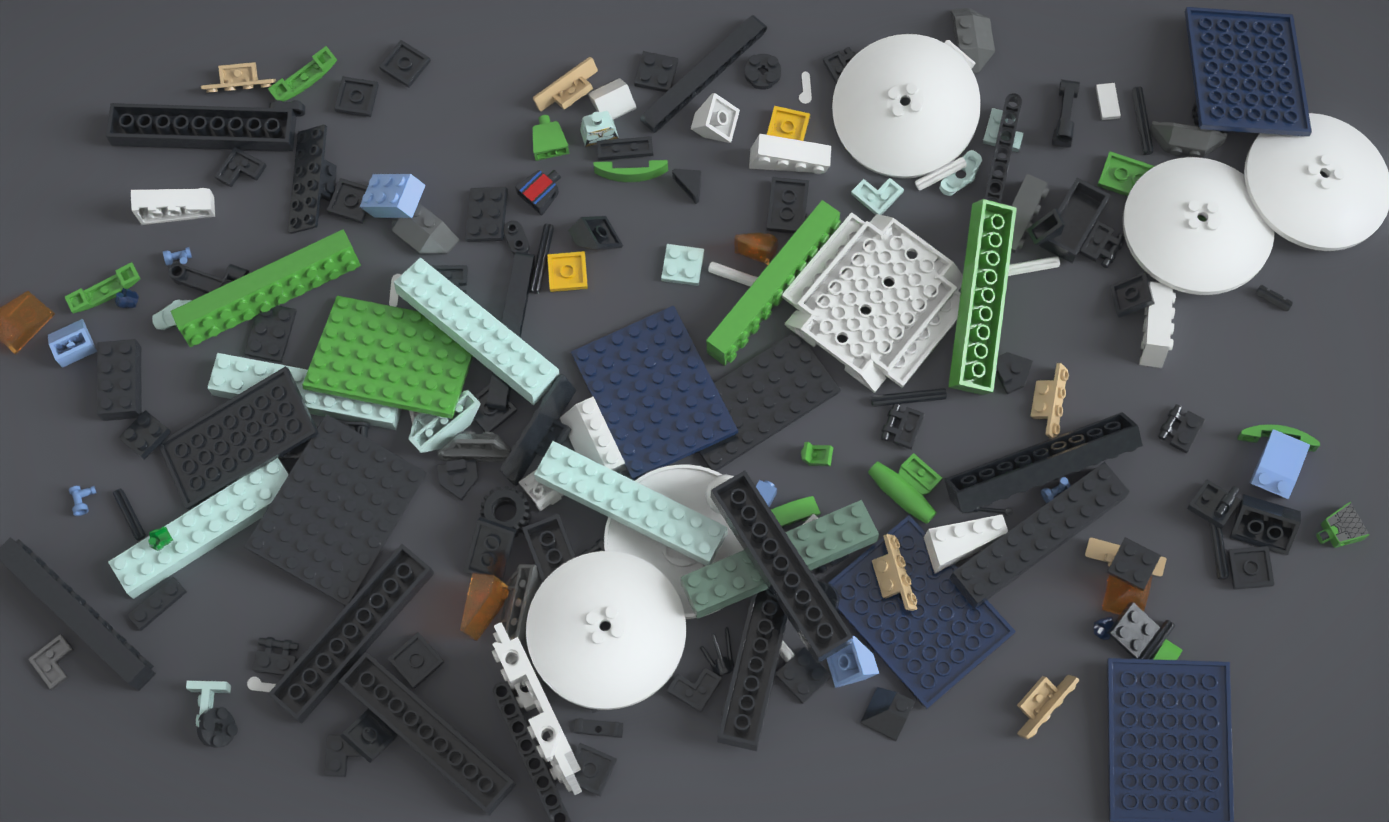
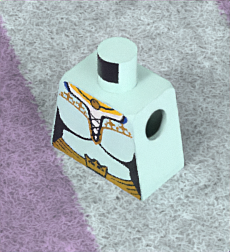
(598, 127)

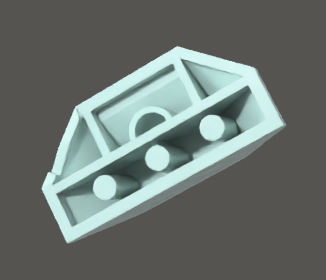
(434, 432)

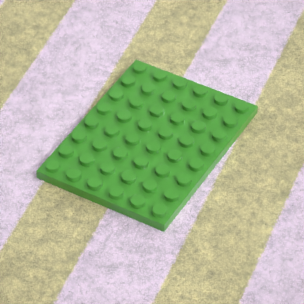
(388, 359)

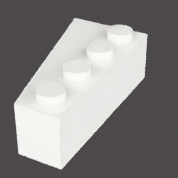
(789, 155)
(172, 205)
(1158, 326)
(961, 540)

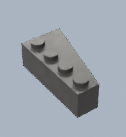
(1027, 206)

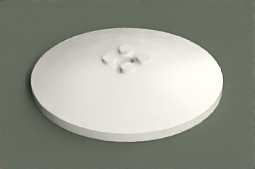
(913, 137)
(1317, 210)
(1180, 248)
(688, 487)
(613, 665)

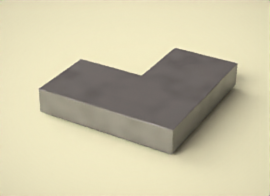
(47, 660)

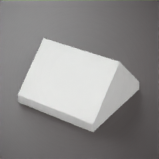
(614, 98)

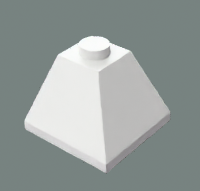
(716, 119)

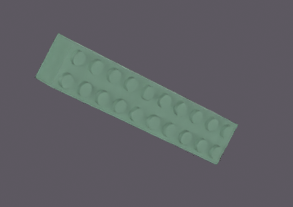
(815, 541)

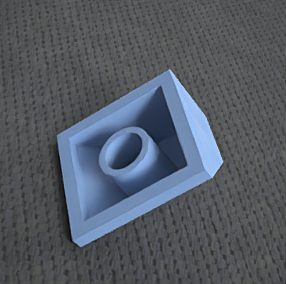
(852, 664)

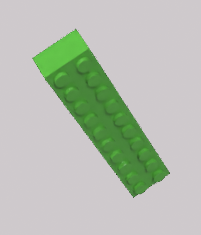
(772, 283)
(265, 288)
(982, 297)

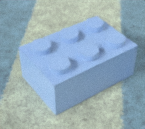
(392, 195)

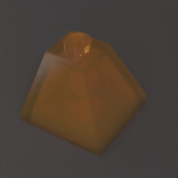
(756, 246)
(1119, 594)

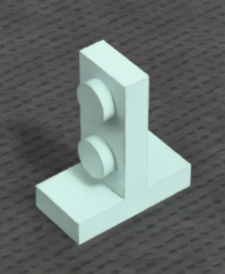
(207, 691)

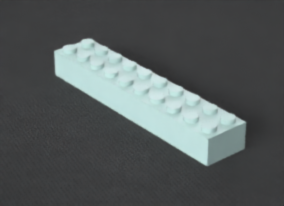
(477, 331)
(236, 374)
(631, 503)
(200, 529)

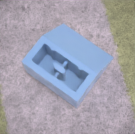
(71, 343)

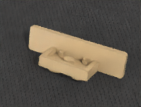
(238, 75)
(568, 87)
(1049, 400)
(1106, 552)
(892, 574)
(1042, 701)

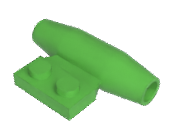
(908, 486)

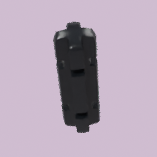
(1274, 297)

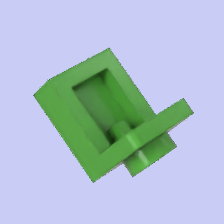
(817, 454)

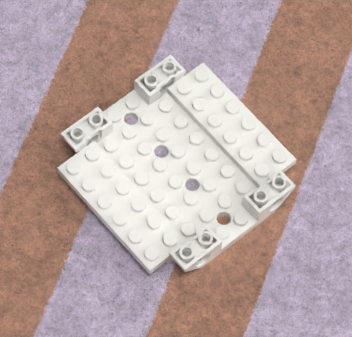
(903, 318)
(520, 673)

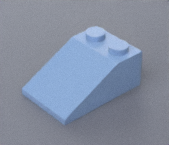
(1280, 464)

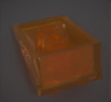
(22, 320)
(483, 603)

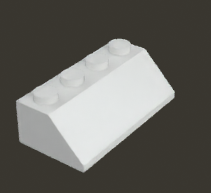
(592, 436)

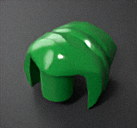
(159, 538)

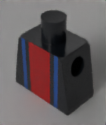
(539, 190)

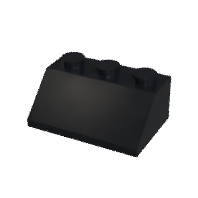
(1265, 524)

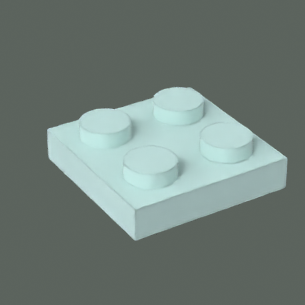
(682, 264)

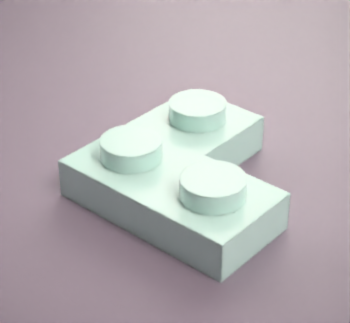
(993, 128)
(877, 200)

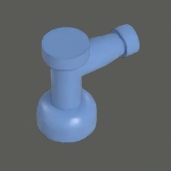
(182, 255)
(76, 492)
(1048, 494)

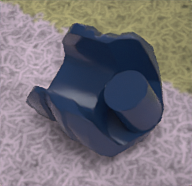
(126, 299)
(1102, 626)

